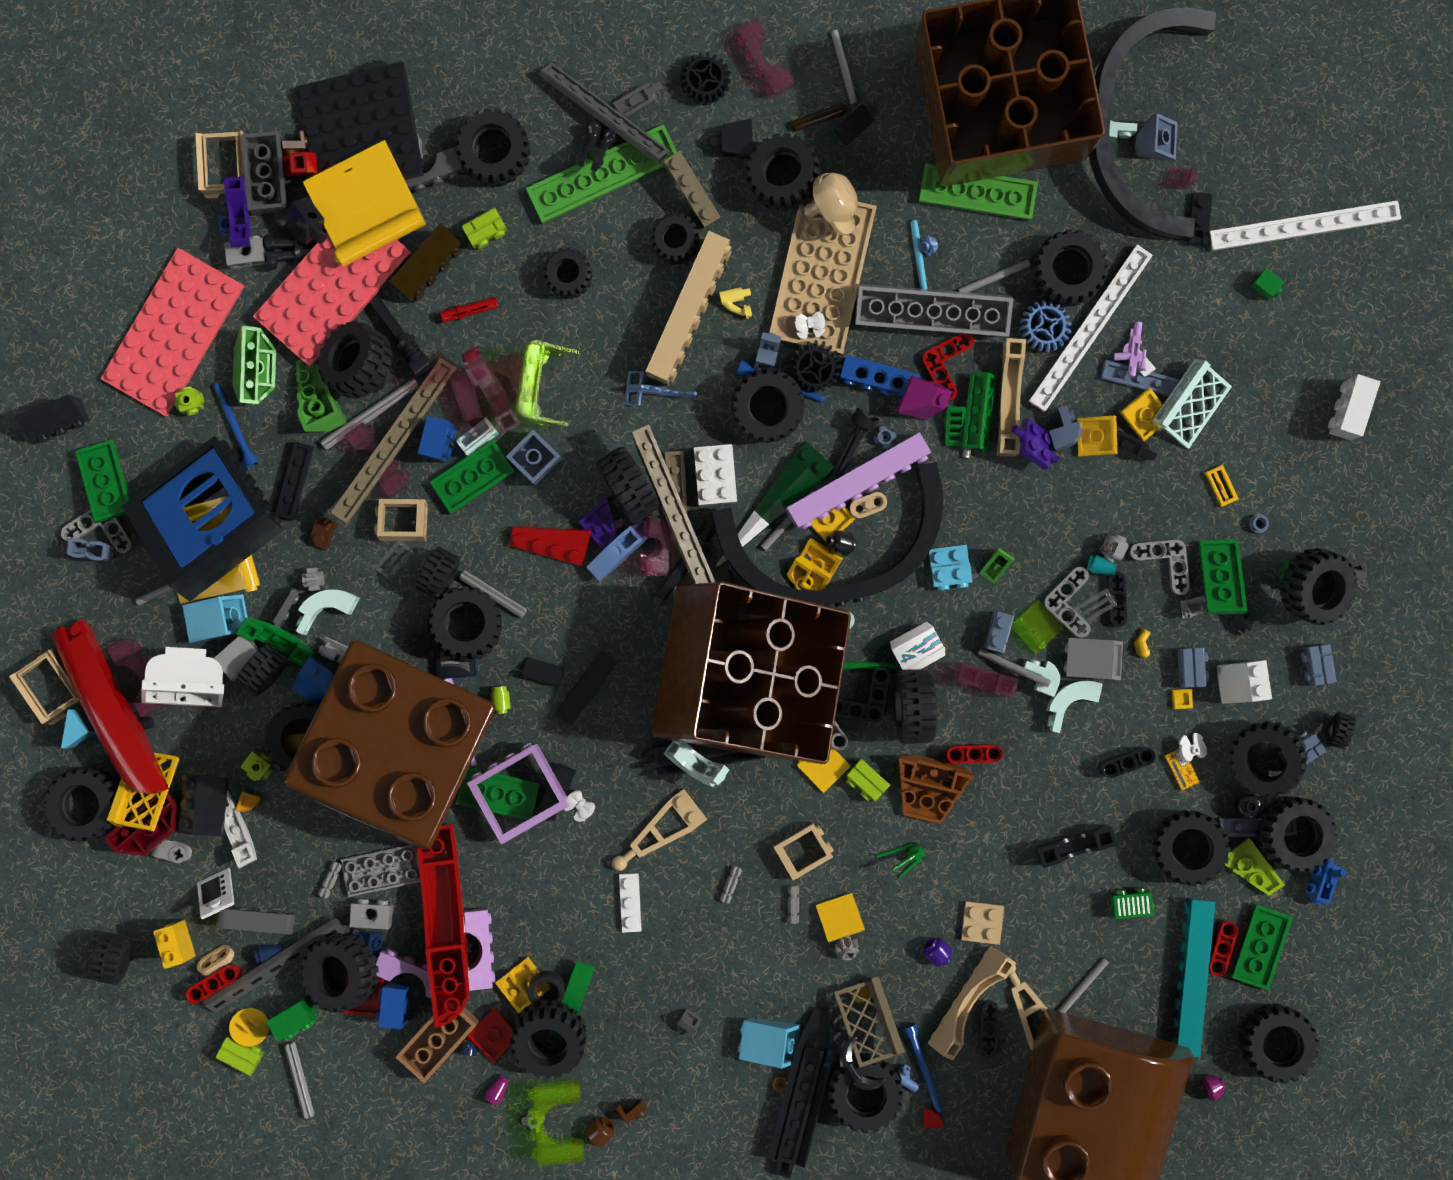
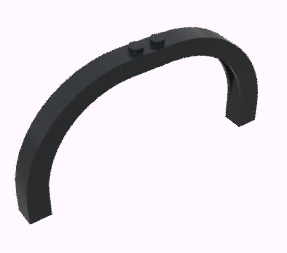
(1106, 175)
(931, 517)

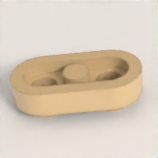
(868, 506)
(215, 960)

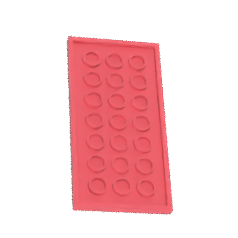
(326, 295)
(172, 332)

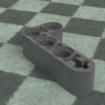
(255, 920)

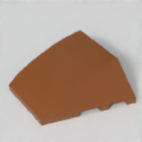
(930, 787)

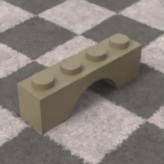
(691, 188)

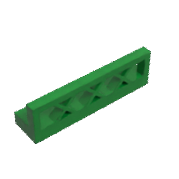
(979, 411)

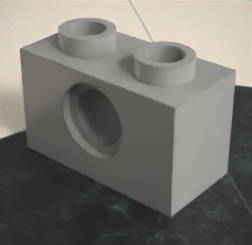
(257, 254)
(360, 918)

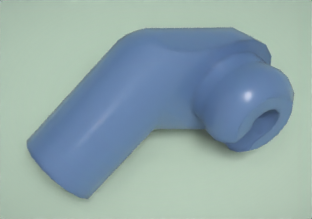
(903, 1074)

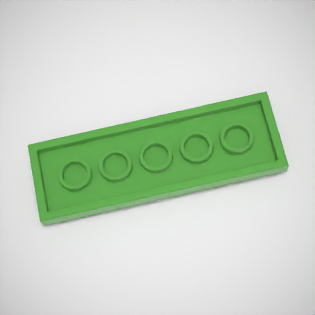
(992, 196)

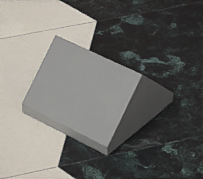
(236, 656)

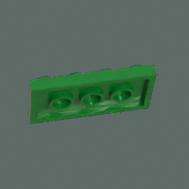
(472, 477)
(103, 480)
(1222, 577)
(502, 793)
(1261, 947)

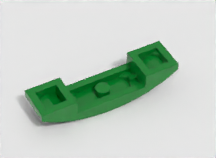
(278, 638)

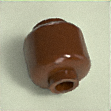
(600, 1131)

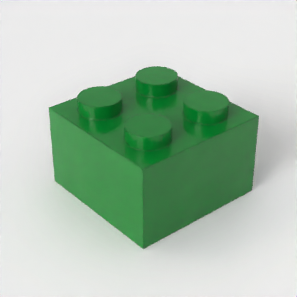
(295, 1017)

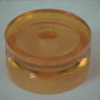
(779, 1088)

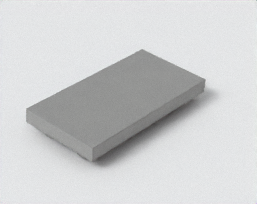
(381, 870)

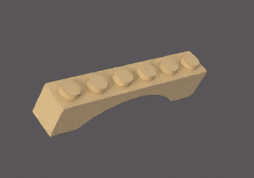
(1010, 393)
(950, 1033)

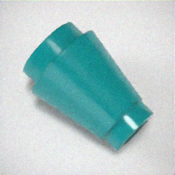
(1101, 566)

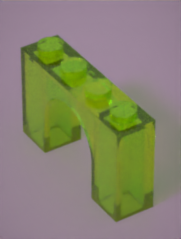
(544, 1097)

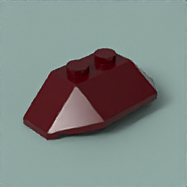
(141, 842)

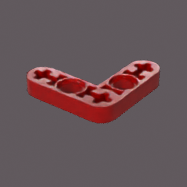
(941, 357)

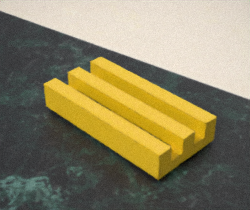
(1214, 488)

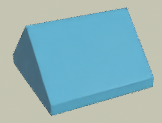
(76, 729)

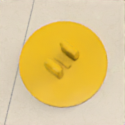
(248, 1027)

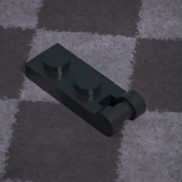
(1201, 211)

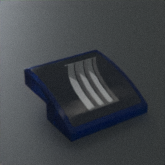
(449, 668)

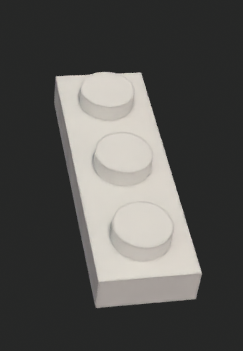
(630, 902)

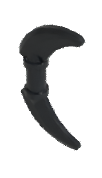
(846, 1062)

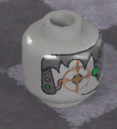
(1114, 547)

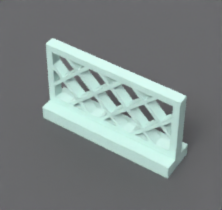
(1183, 394)

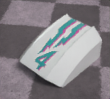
(918, 647)

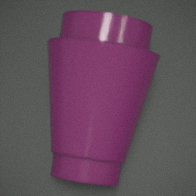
(496, 1091)

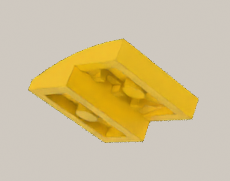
(516, 983)

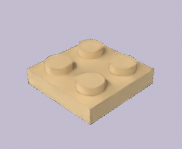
(982, 922)

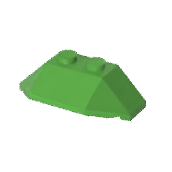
(253, 365)

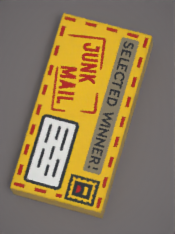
(1181, 770)

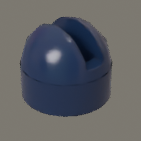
(468, 1048)

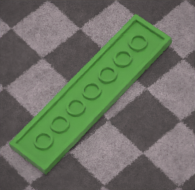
(581, 185)

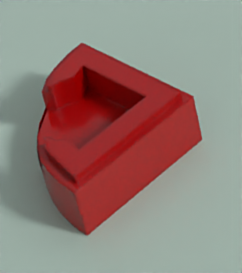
(931, 1119)

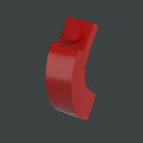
(300, 164)

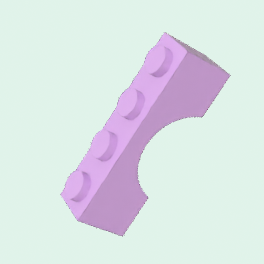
(392, 965)
(480, 971)

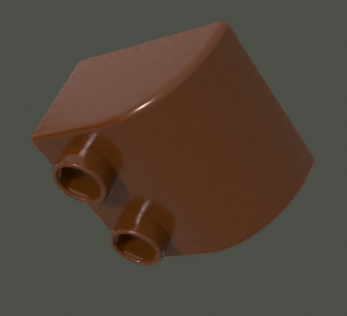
(738, 662)
(1096, 1102)

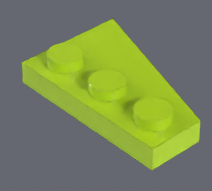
(1252, 866)

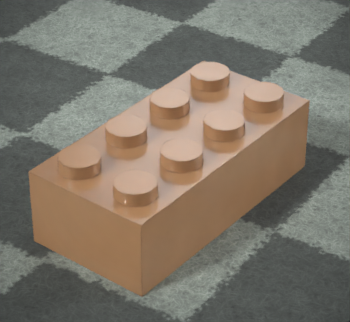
(434, 1045)

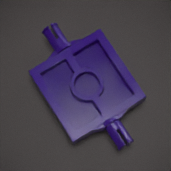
(1035, 443)

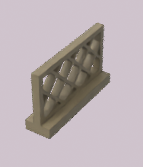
(885, 1017)

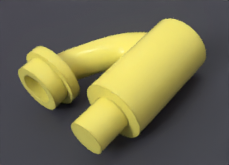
(734, 295)

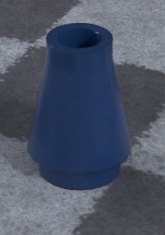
(266, 952)

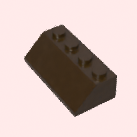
(426, 263)

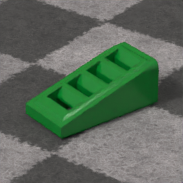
(948, 410)

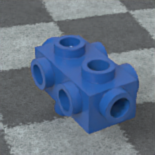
(1323, 882)

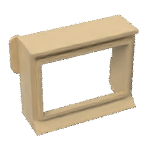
(213, 191)
(31, 699)

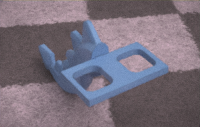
(648, 389)

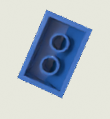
(313, 681)

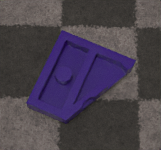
(601, 523)

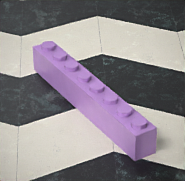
(857, 481)

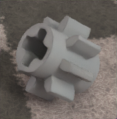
(313, 579)
(846, 948)

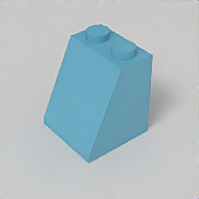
(214, 617)
(768, 1042)

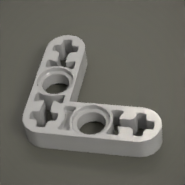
(105, 527)
(1172, 559)
(1062, 606)

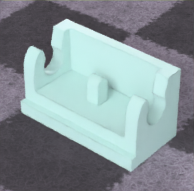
(477, 437)

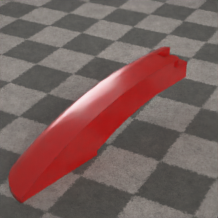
(108, 709)
(444, 927)

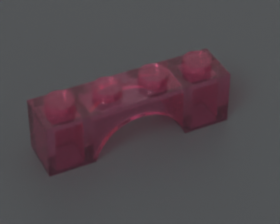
(776, 78)
(363, 439)
(128, 654)

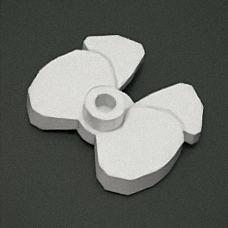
(815, 322)
(1187, 750)
(585, 809)

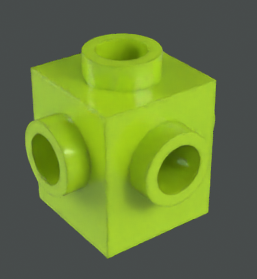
(195, 401)
(251, 766)

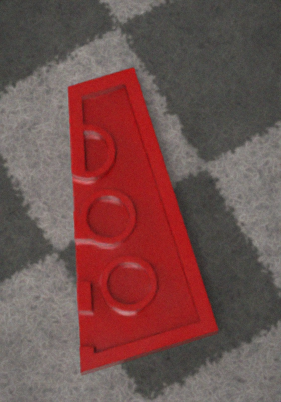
(561, 544)

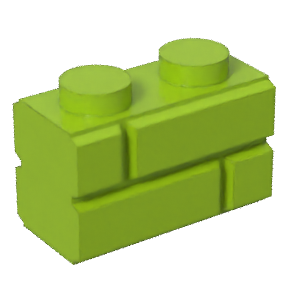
(485, 229)
(867, 780)
(240, 1057)

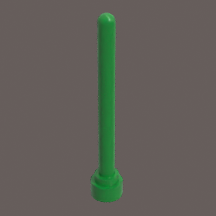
(871, 665)

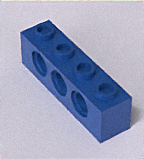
(852, 364)

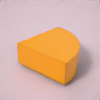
(247, 802)

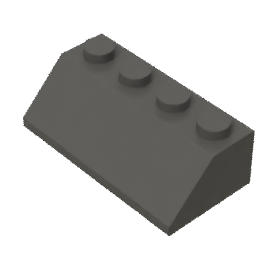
(263, 172)

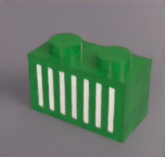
(1131, 904)

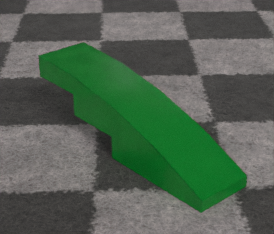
(576, 988)

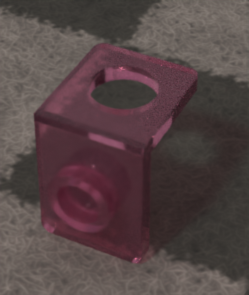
(1189, 176)

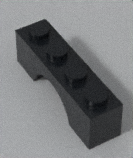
(1065, 848)

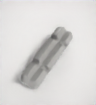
(330, 879)
(730, 884)
(793, 904)

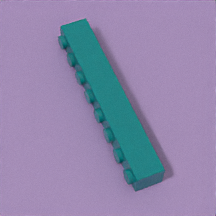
(1194, 973)

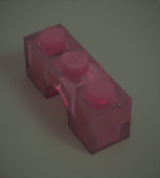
(656, 562)
(986, 680)

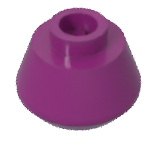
(1213, 1087)

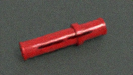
(469, 309)

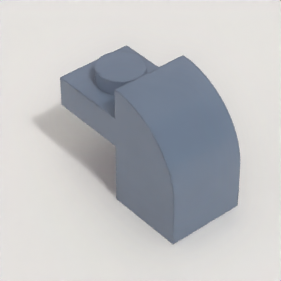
(767, 351)
(1068, 434)

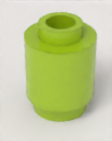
(501, 699)

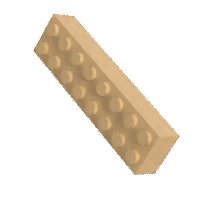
(688, 308)

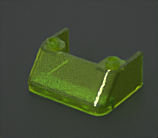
(534, 357)

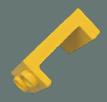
(174, 944)

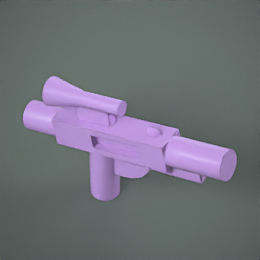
(1132, 353)

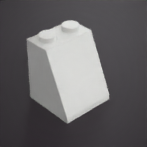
(1244, 682)

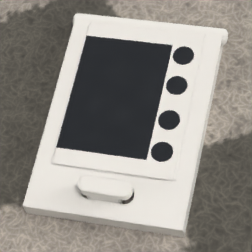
(215, 893)

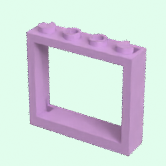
(509, 760)

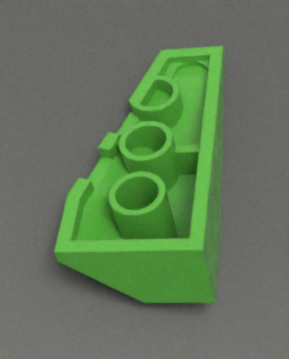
(317, 403)

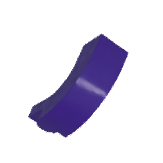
(238, 212)

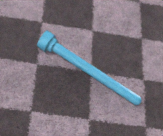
(918, 254)

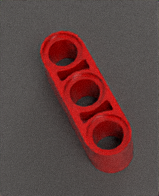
(983, 756)
(1229, 941)
(207, 989)

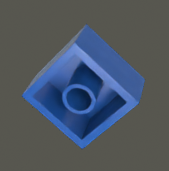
(437, 439)
(394, 1005)

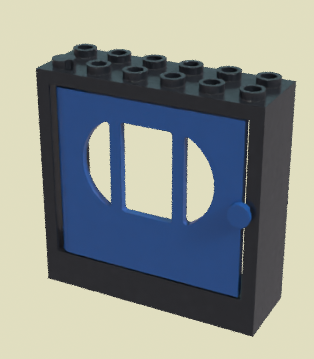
(196, 558)

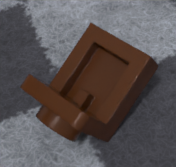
(294, 146)
(323, 532)
(635, 1111)

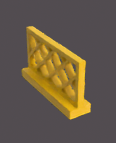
(124, 796)

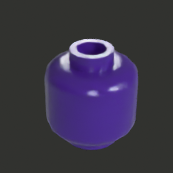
(937, 951)

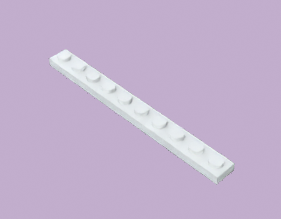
(1304, 225)
(1090, 328)

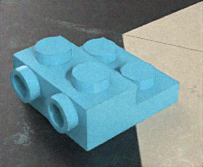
(950, 567)

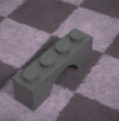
(445, 167)

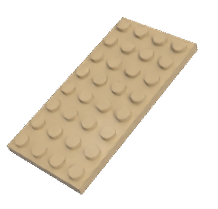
(822, 277)

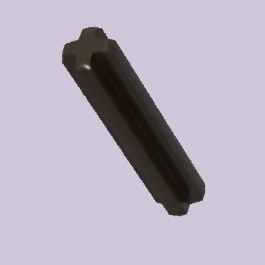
(818, 117)

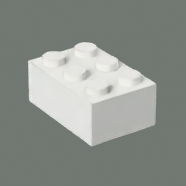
(1353, 407)
(715, 475)

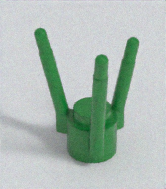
(915, 854)

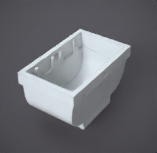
(184, 675)

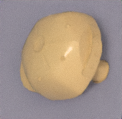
(835, 201)

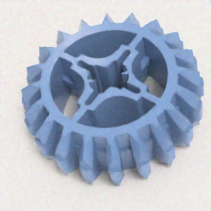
(1061, 319)

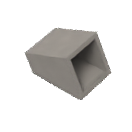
(1093, 658)

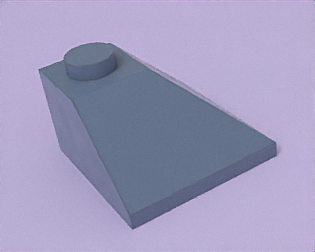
(1157, 138)

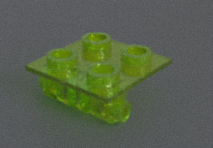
(1037, 627)

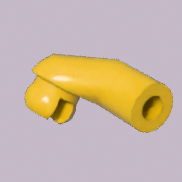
(1140, 644)

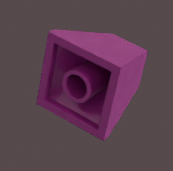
(923, 398)

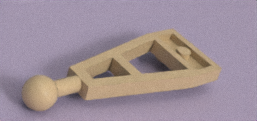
(686, 809)
(1023, 1013)

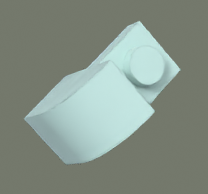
(1048, 671)

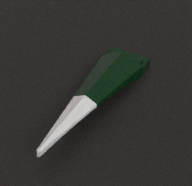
(798, 477)

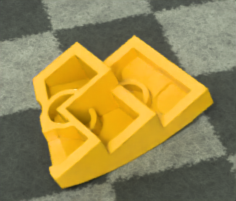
(821, 566)

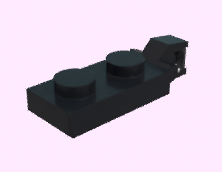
(1133, 446)

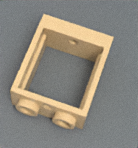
(421, 520)
(786, 860)

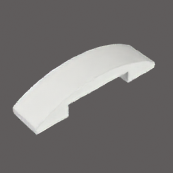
(238, 834)

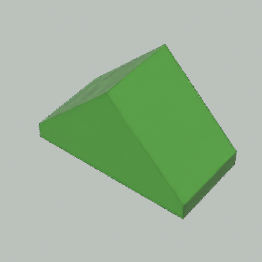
(996, 565)

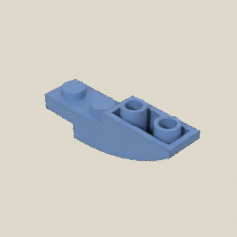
(617, 551)

